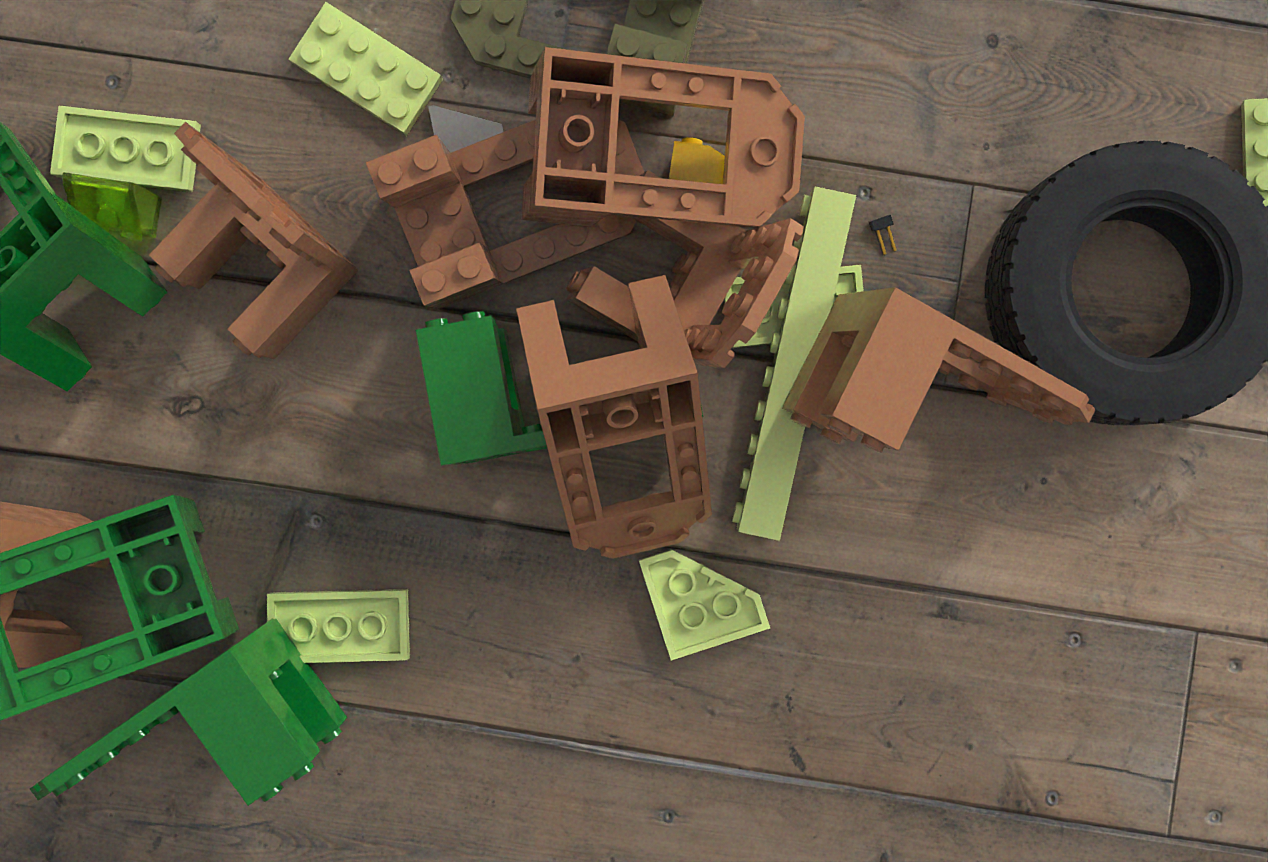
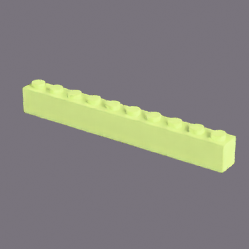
(803, 315)

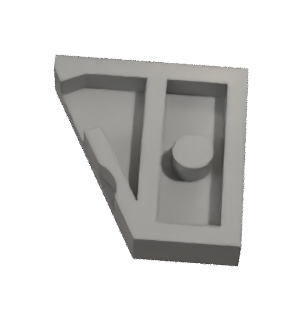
(460, 129)

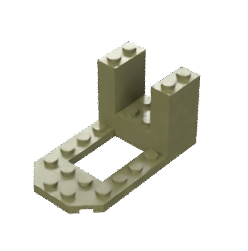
(650, 31)

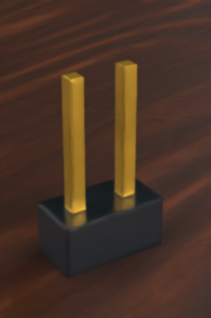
(880, 223)

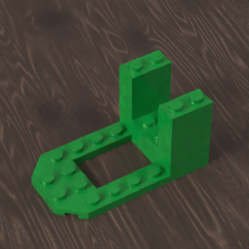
(41, 258)
(474, 391)
(160, 584)
(248, 707)

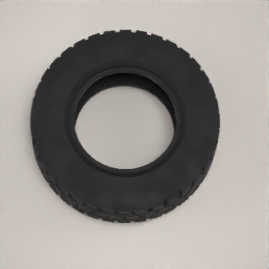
(1212, 224)

